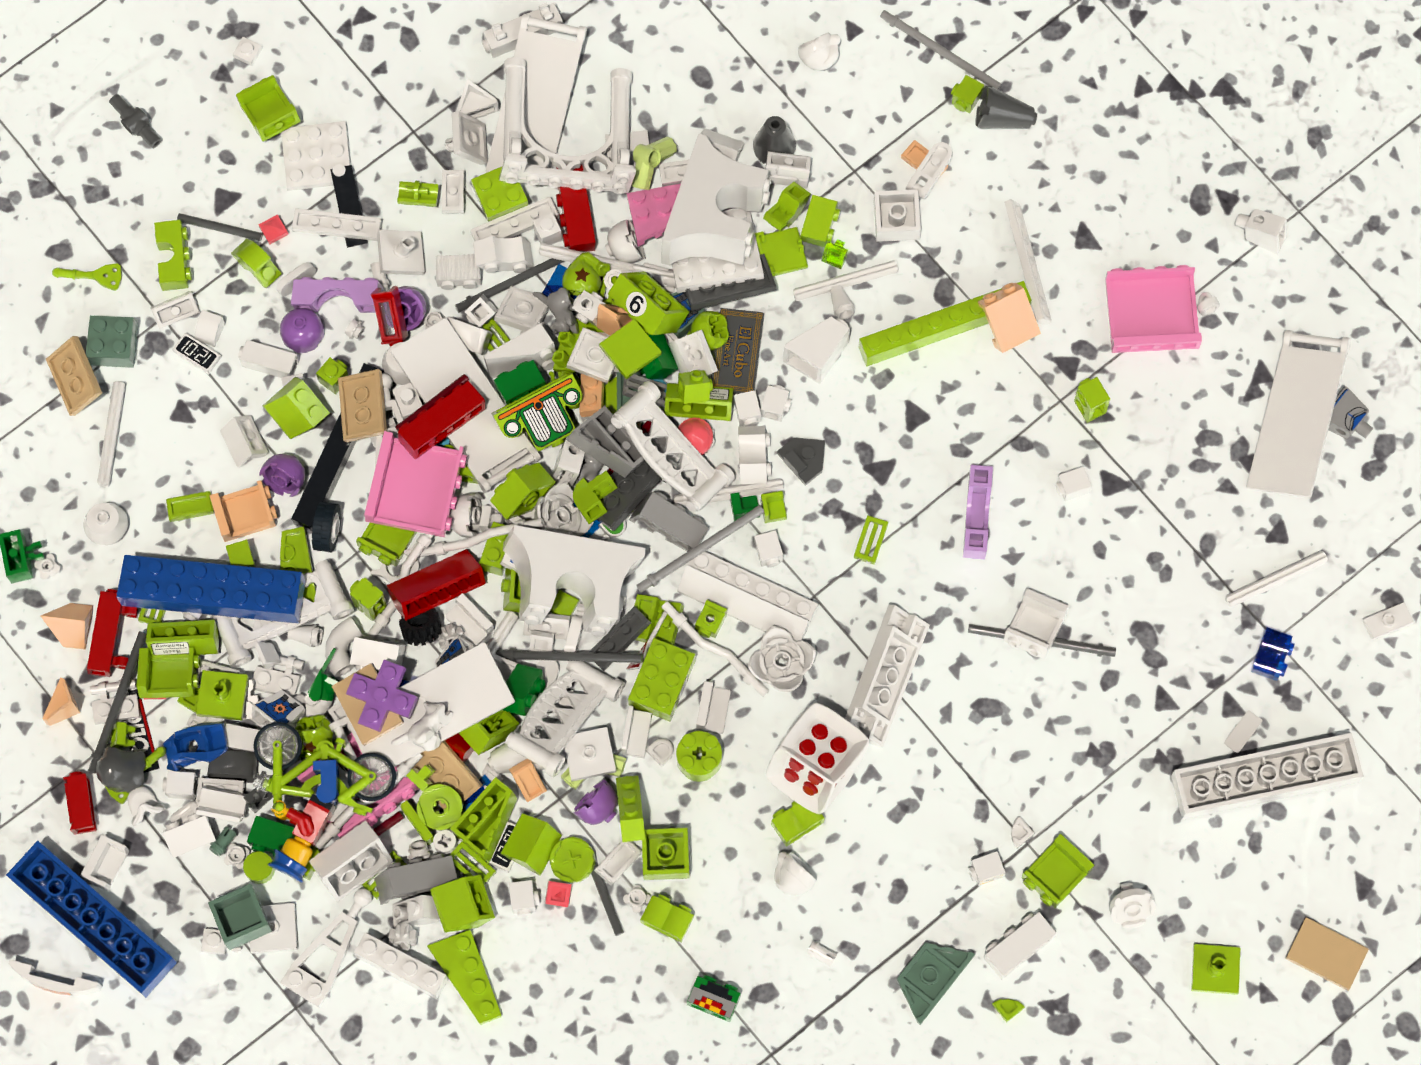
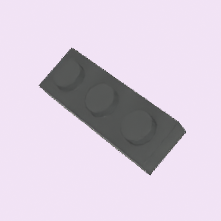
(621, 635)

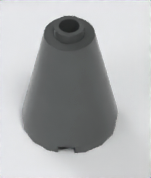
(1003, 111)
(773, 137)

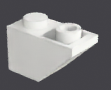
(415, 911)

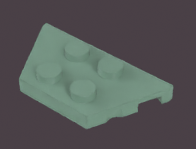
(931, 976)

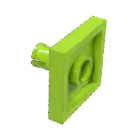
(222, 695)
(1215, 969)

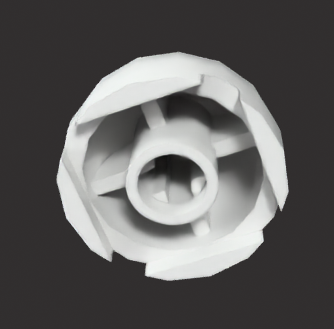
(623, 243)
(467, 515)

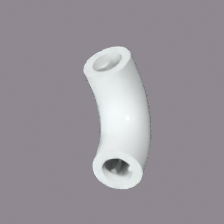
(340, 639)

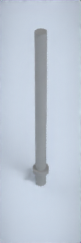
(896, 22)
(702, 547)

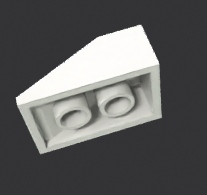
(531, 345)

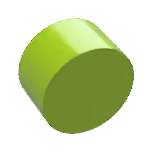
(256, 867)

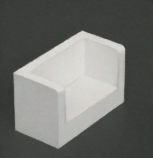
(104, 863)

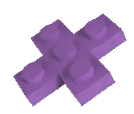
(382, 695)

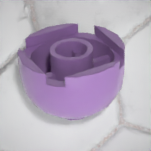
(413, 306)
(301, 330)
(283, 474)
(597, 804)

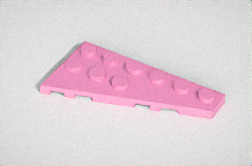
(651, 211)

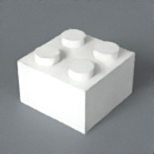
(897, 215)
(374, 651)

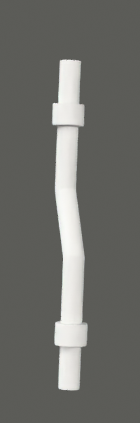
(442, 548)
(381, 620)
(681, 621)
(334, 828)

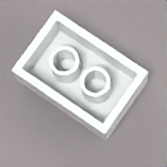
(351, 861)

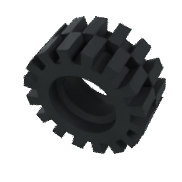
(416, 634)

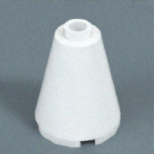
(505, 758)

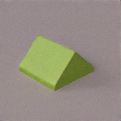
(531, 843)

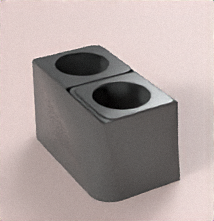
(234, 766)

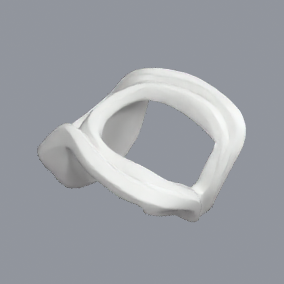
(142, 801)

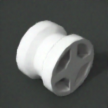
(446, 847)

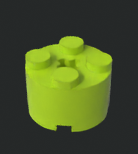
(711, 757)

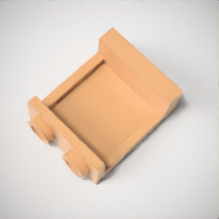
(1009, 317)
(244, 512)

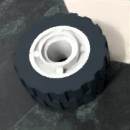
(326, 526)

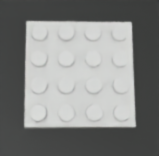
(709, 271)

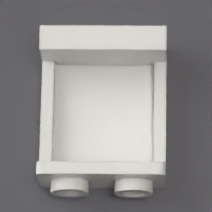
(1036, 624)

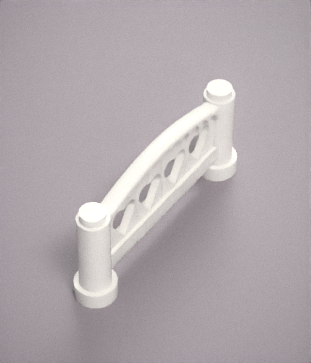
(707, 479)
(327, 599)
(547, 751)

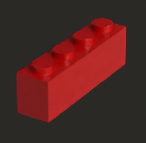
(576, 218)
(441, 420)

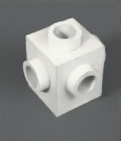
(587, 307)

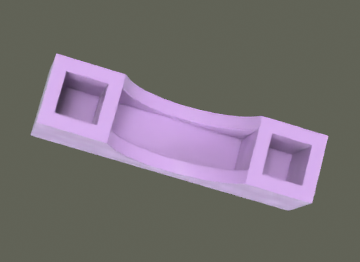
(314, 293)
(977, 512)

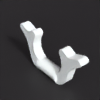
(382, 572)

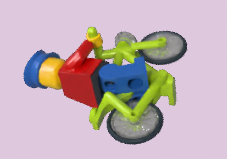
(278, 748)

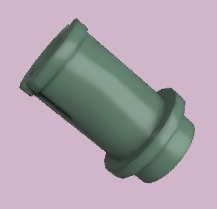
(222, 842)

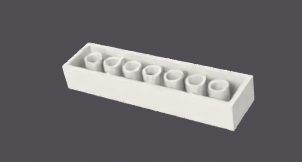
(1267, 776)

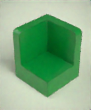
(742, 505)

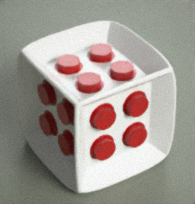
(817, 758)

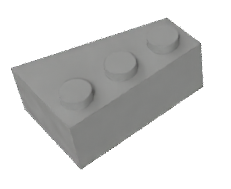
(607, 443)
(670, 521)
(414, 878)

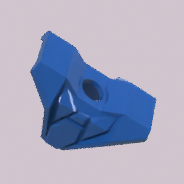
(210, 741)

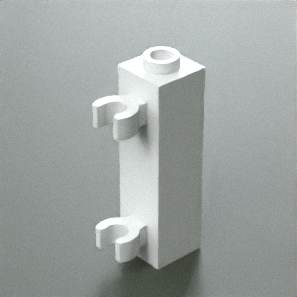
(504, 37)

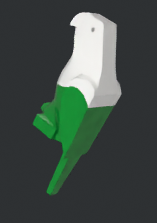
(321, 692)

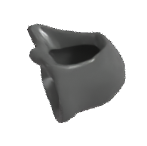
(121, 769)

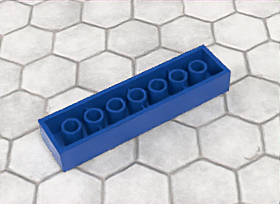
(211, 589)
(91, 919)

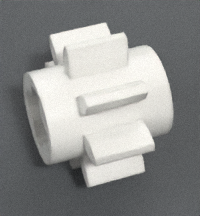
(448, 633)
(402, 937)

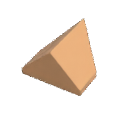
(611, 318)
(70, 624)
(61, 704)

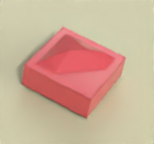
(273, 229)
(558, 894)

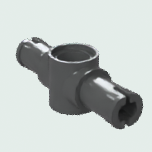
(135, 121)

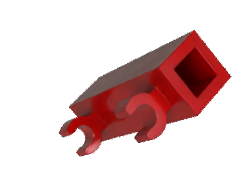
(105, 634)

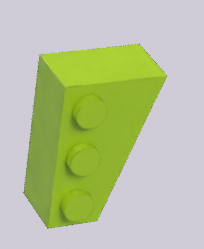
(486, 819)

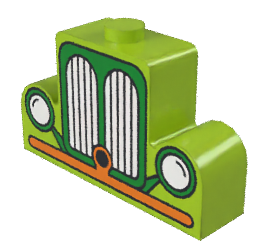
(542, 413)

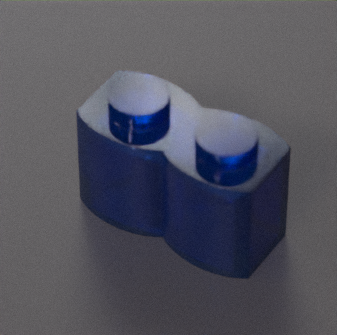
(1272, 654)

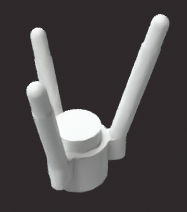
(668, 275)

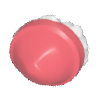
(698, 433)

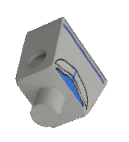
(1349, 415)

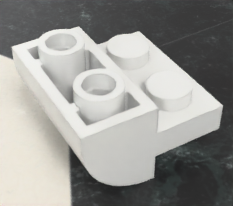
(693, 353)

